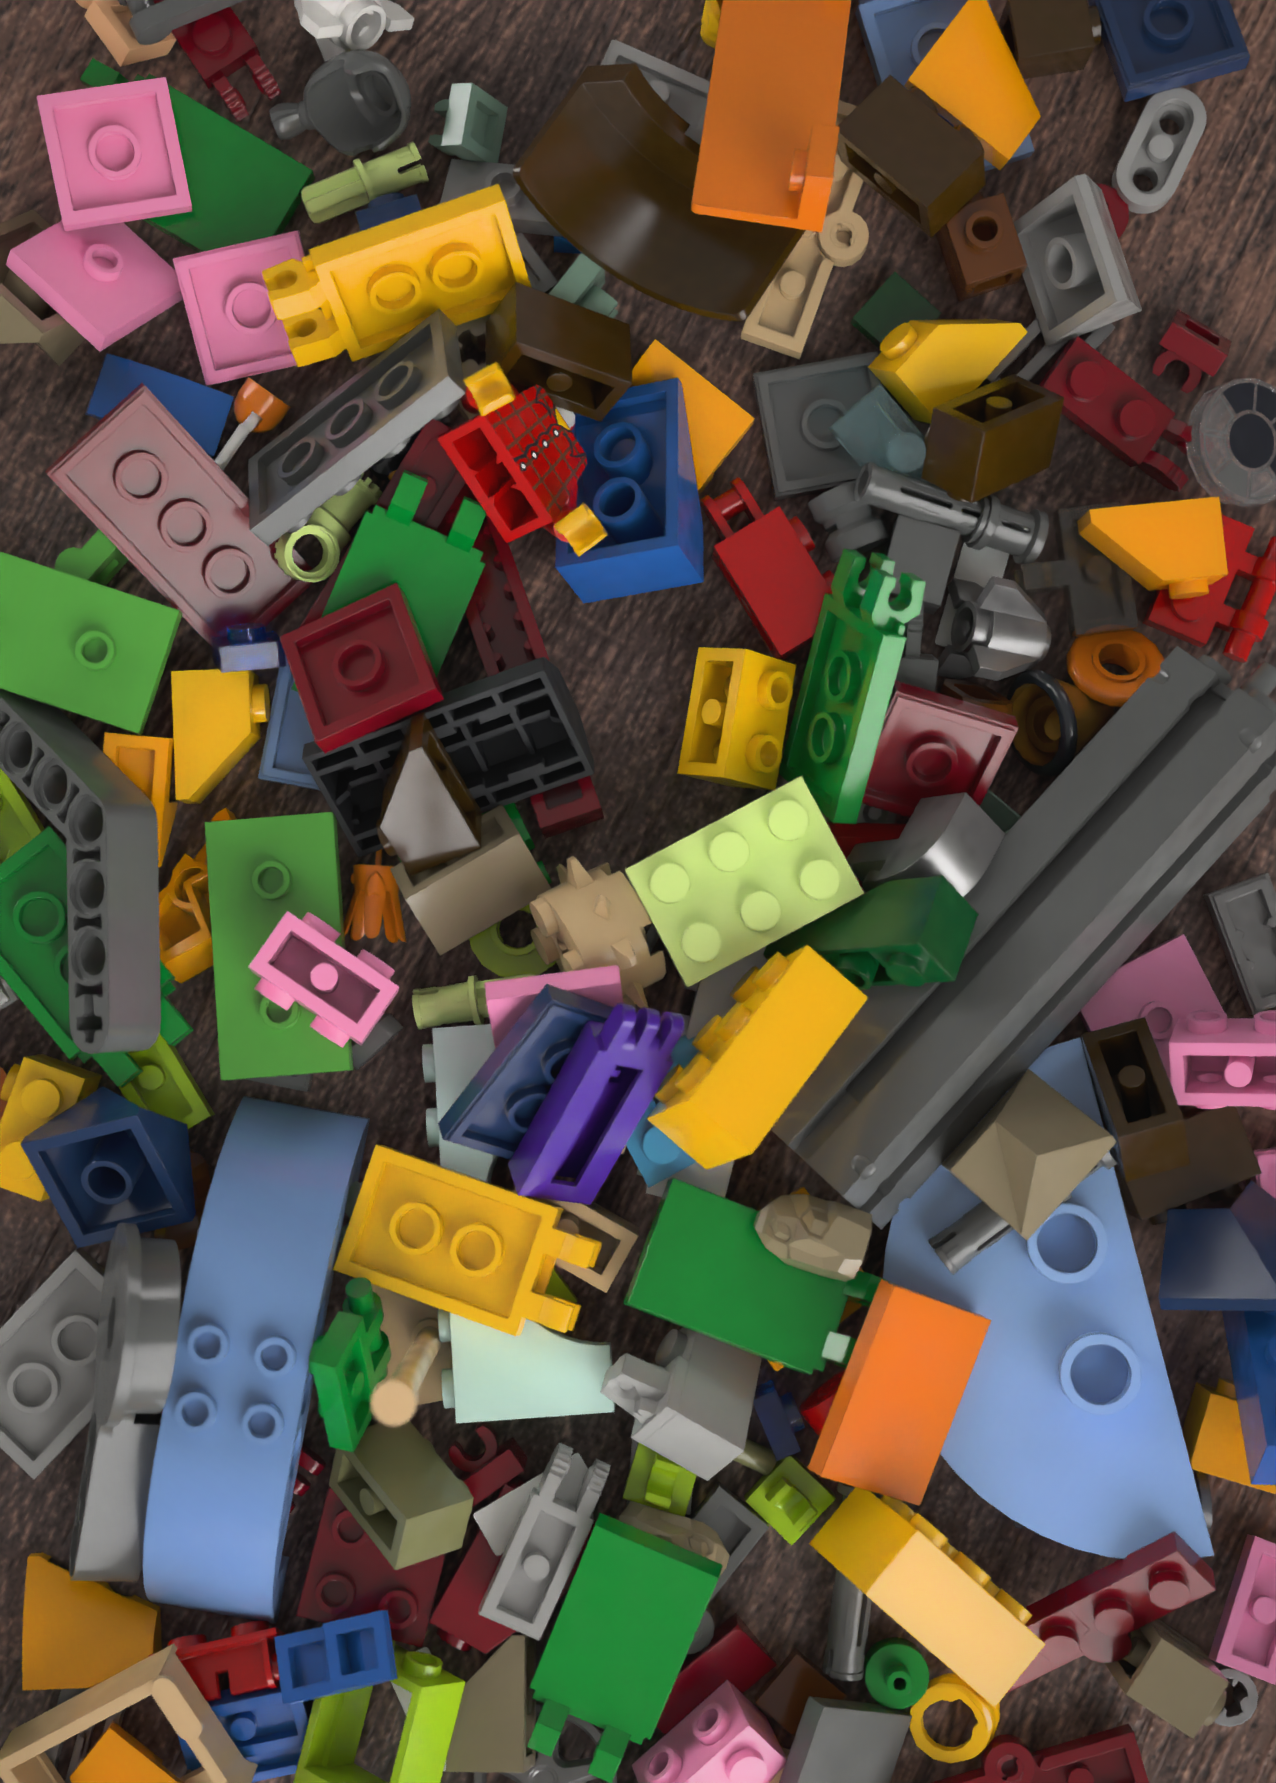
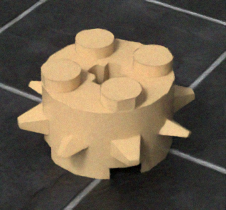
(597, 923)

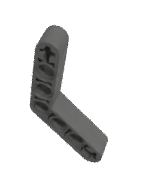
(109, 873)

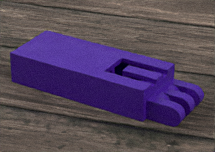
(590, 1114)

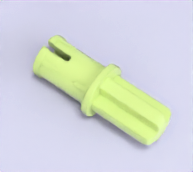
(362, 184)
(453, 1003)

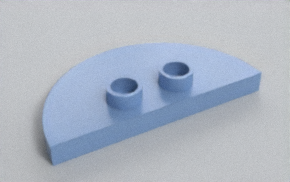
(1070, 1388)

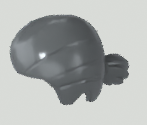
(352, 102)

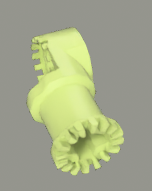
(331, 526)

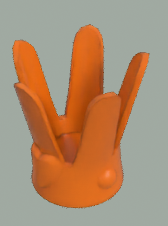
(373, 896)

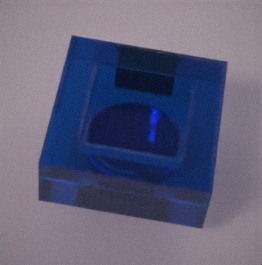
(247, 648)
(779, 1419)

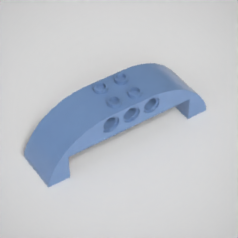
(243, 1357)

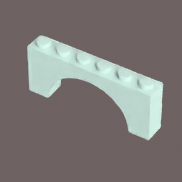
(494, 1371)

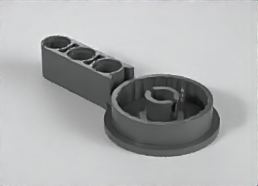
(131, 1388)

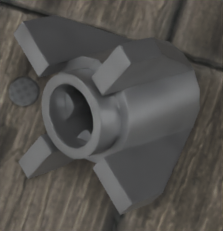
(993, 631)

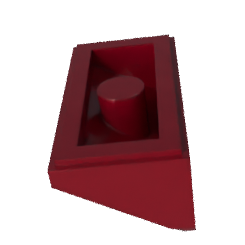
(731, 1656)

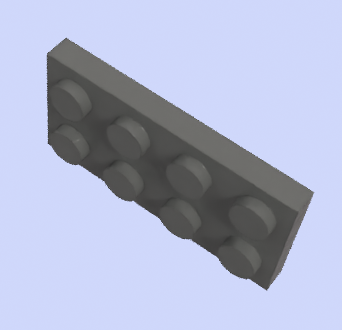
(355, 428)

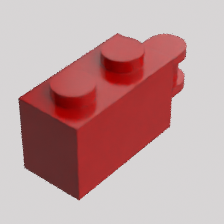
(769, 569)

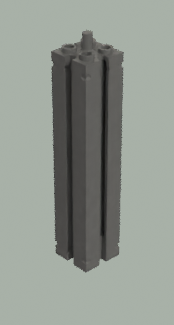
(1054, 922)

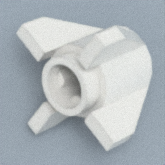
(350, 23)

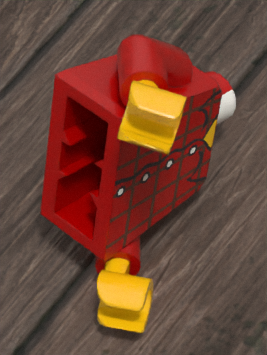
(522, 460)

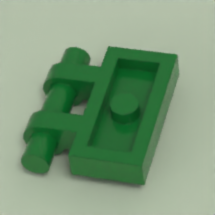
(350, 1364)

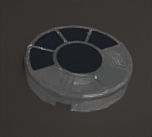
(1235, 442)

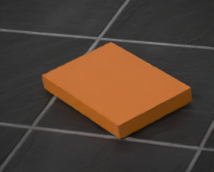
(899, 1393)

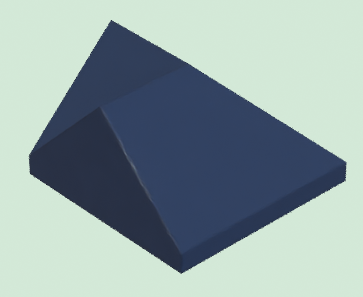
(113, 1166)
(1221, 1256)

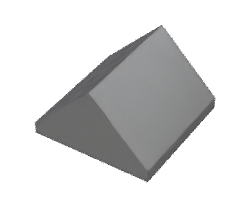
(1075, 263)

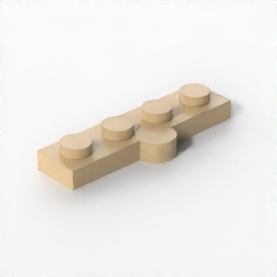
(792, 299)

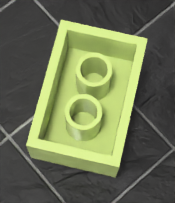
(744, 881)

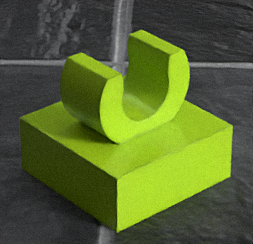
(658, 1482)
(790, 1498)

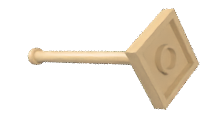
(415, 1359)

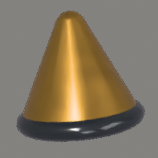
(1052, 721)

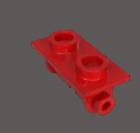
(246, 1656)

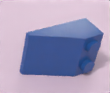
(642, 493)

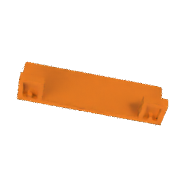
(773, 112)

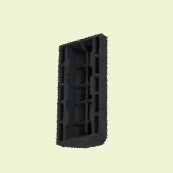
(502, 733)

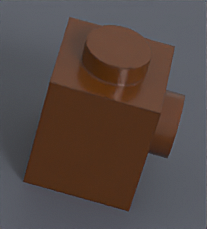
(982, 247)

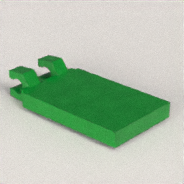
(234, 179)
(429, 567)
(849, 682)
(37, 951)
(719, 1280)
(620, 1639)

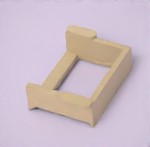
(175, 1692)

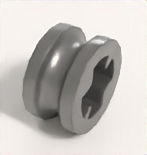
(1244, 1697)

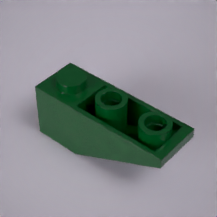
(891, 935)

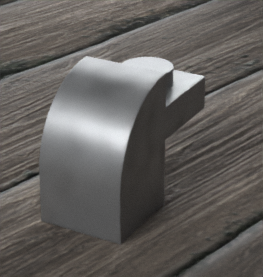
(941, 838)

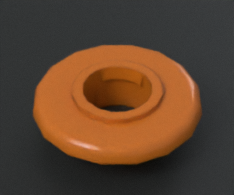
(1122, 648)

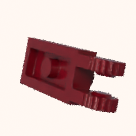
(220, 47)
(1117, 411)

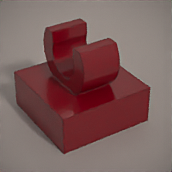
(1193, 344)
(490, 1469)

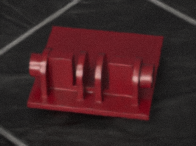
(354, 1578)

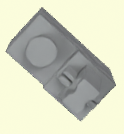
(690, 1405)

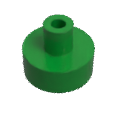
(891, 1660)

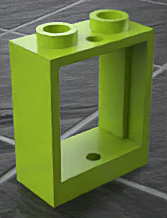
(339, 1719)

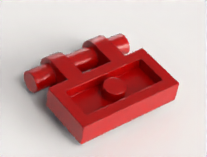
(1196, 617)

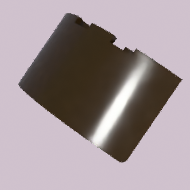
(621, 188)

